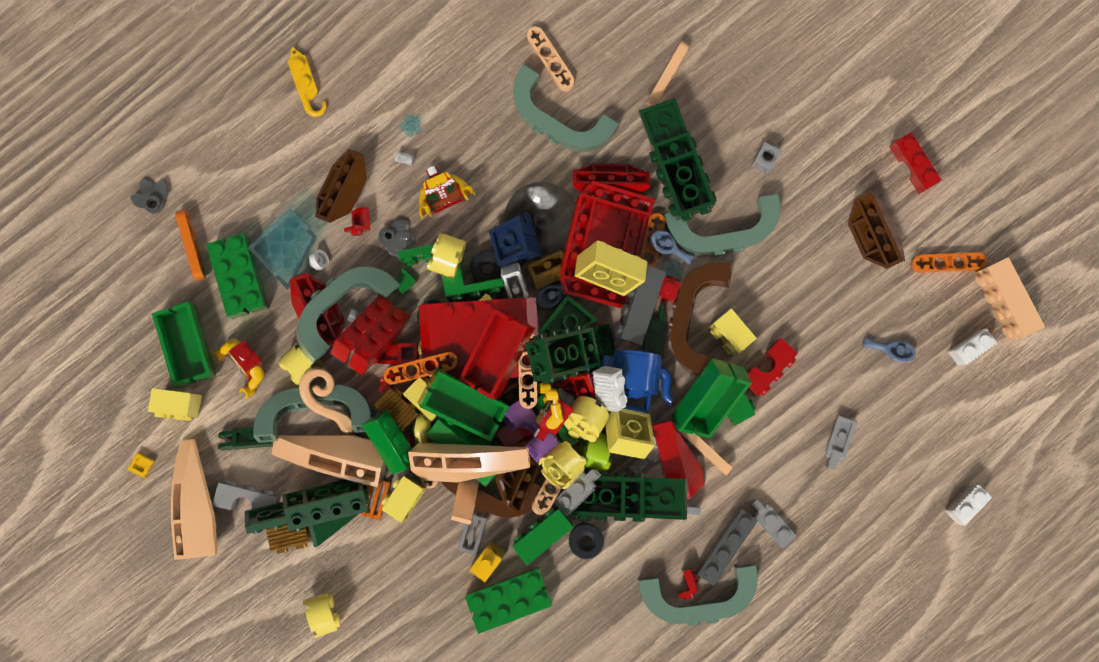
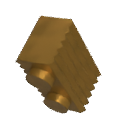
(545, 270)
(401, 411)
(281, 538)

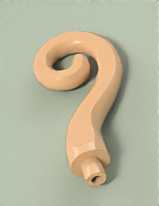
(340, 417)

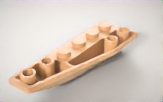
(335, 455)
(465, 462)
(191, 506)

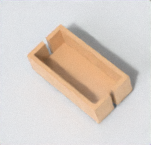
(1009, 300)

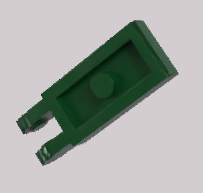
(656, 334)
(241, 439)

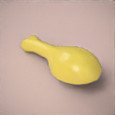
(421, 428)

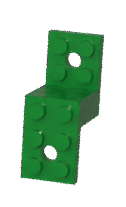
(454, 288)

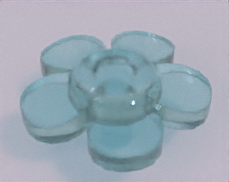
(410, 125)
(673, 269)

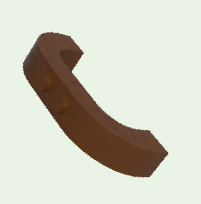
(704, 276)
(488, 503)

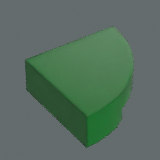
(405, 280)

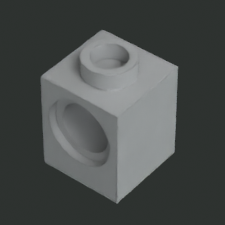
(765, 165)

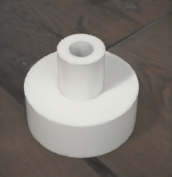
(318, 260)

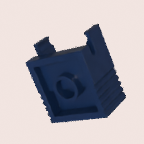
(515, 240)

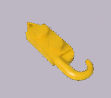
(304, 82)

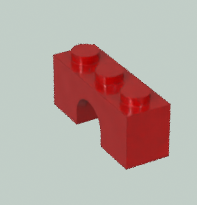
(922, 171)
(399, 354)
(781, 356)

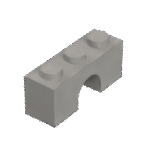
(229, 494)

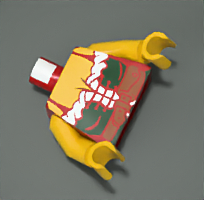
(441, 192)
(245, 360)
(552, 414)

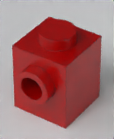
(669, 289)

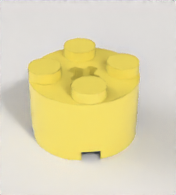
(446, 255)
(297, 363)
(586, 419)
(562, 465)
(321, 614)

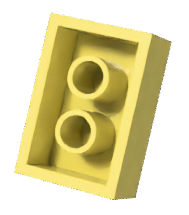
(611, 268)

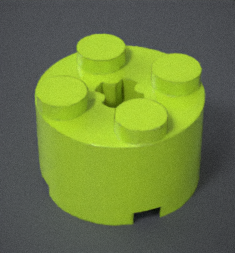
(595, 453)

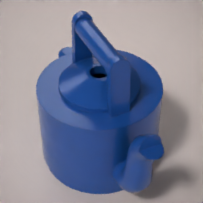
(641, 375)

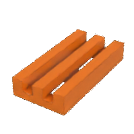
(370, 490)

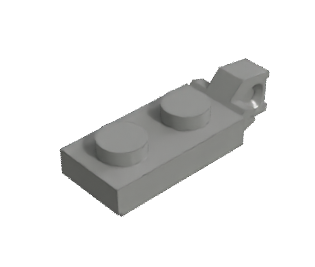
(839, 440)
(577, 492)
(773, 524)

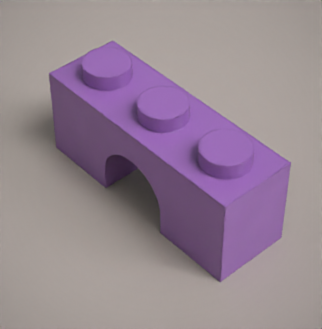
(520, 417)

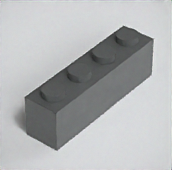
(639, 308)
(726, 546)

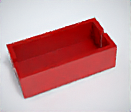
(370, 334)
(496, 353)

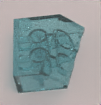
(284, 247)

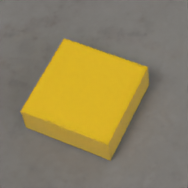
(141, 465)

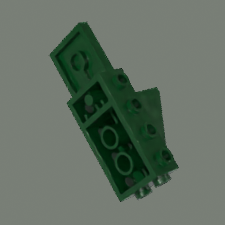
(677, 161)
(568, 352)
(635, 498)
(322, 515)

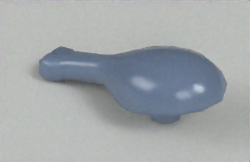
(665, 244)
(550, 296)
(896, 350)

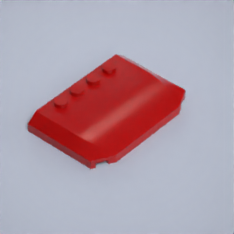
(609, 217)
(460, 324)

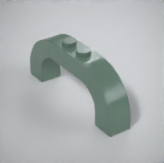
(555, 131)
(768, 212)
(360, 277)
(289, 400)
(709, 611)

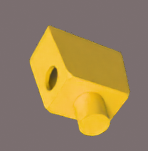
(487, 562)

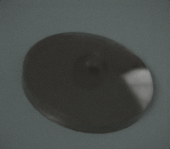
(550, 212)

